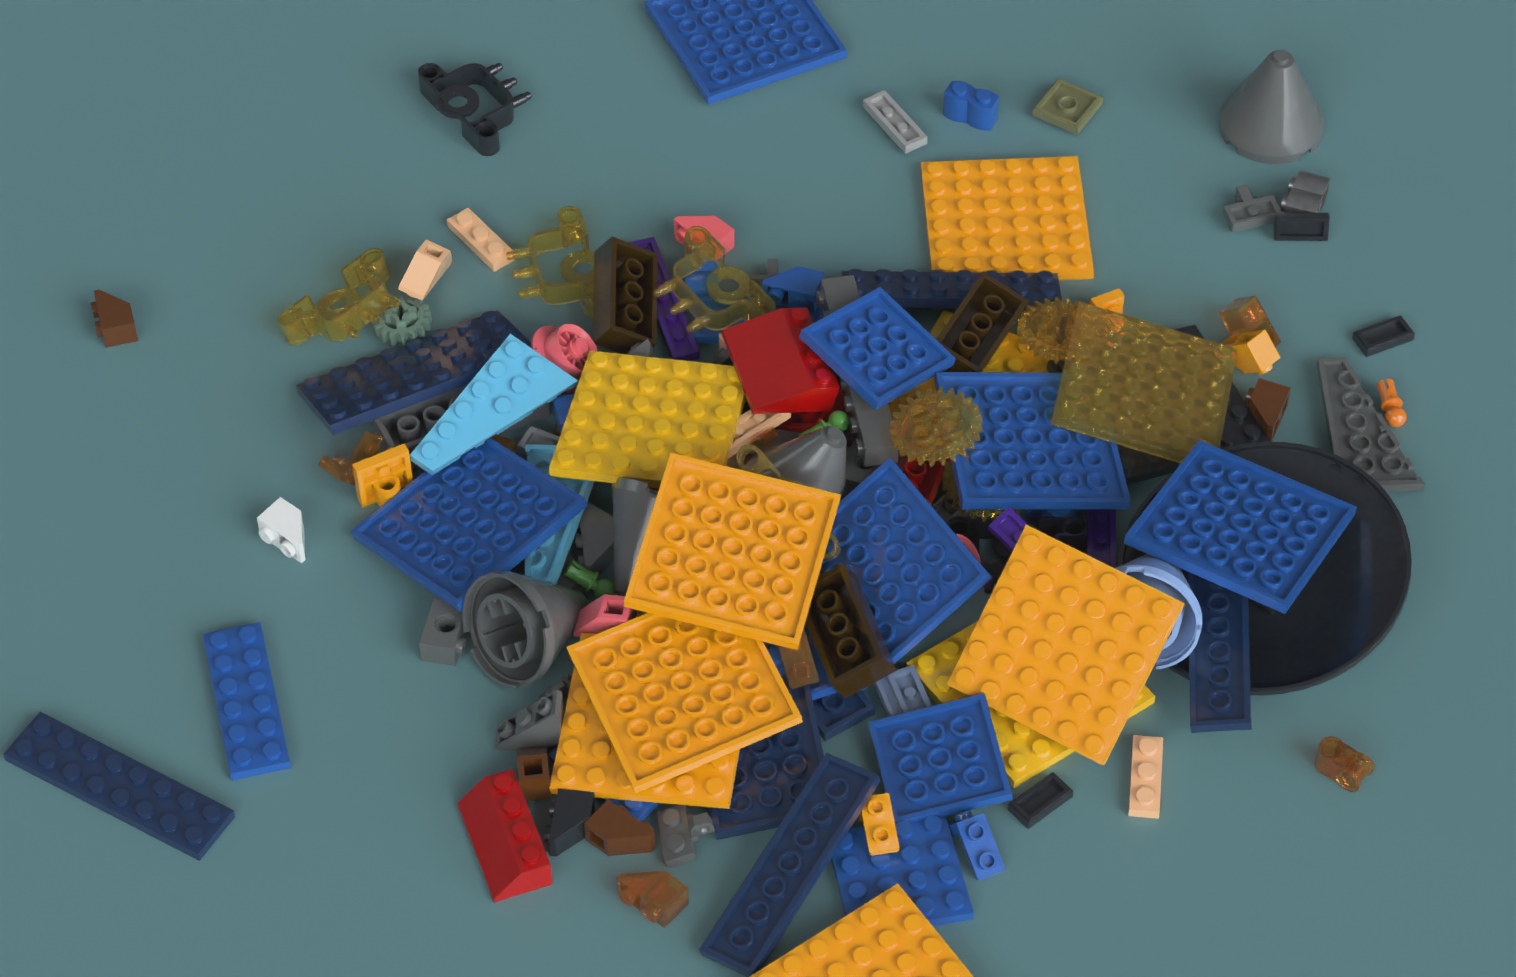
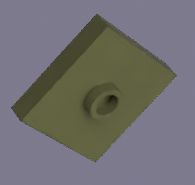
(1067, 106)

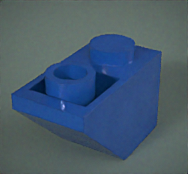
(795, 288)

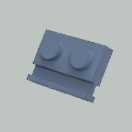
(902, 692)

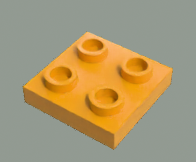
(382, 475)

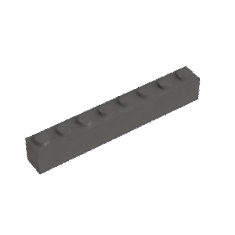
(869, 425)

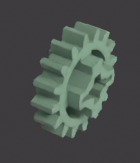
(404, 322)

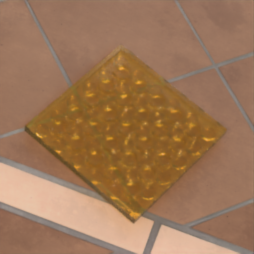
(1142, 384)

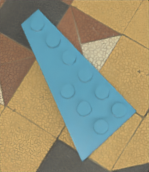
(496, 398)
(549, 558)

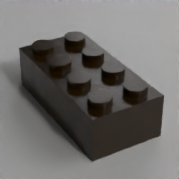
(624, 295)
(981, 324)
(847, 633)

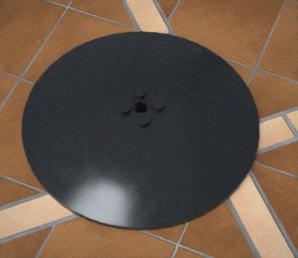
(1351, 594)

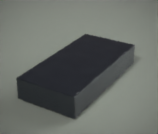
(1301, 226)
(1383, 336)
(1040, 800)

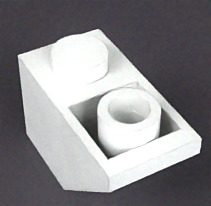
(284, 528)

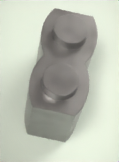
(1306, 193)

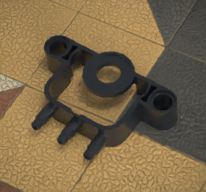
(441, 87)
(1065, 529)

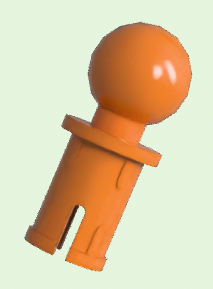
(1391, 404)

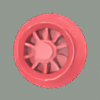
(565, 348)

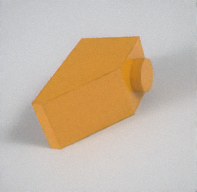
(1254, 351)

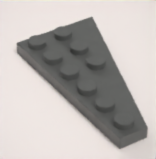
(1361, 432)

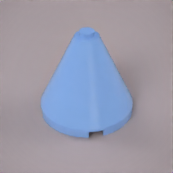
(1172, 582)

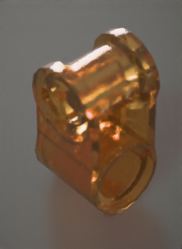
(1343, 764)

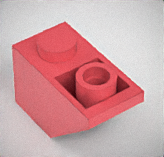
(718, 229)
(603, 614)

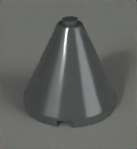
(1273, 113)
(812, 459)
(631, 514)
(519, 625)

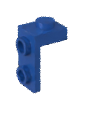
(978, 844)

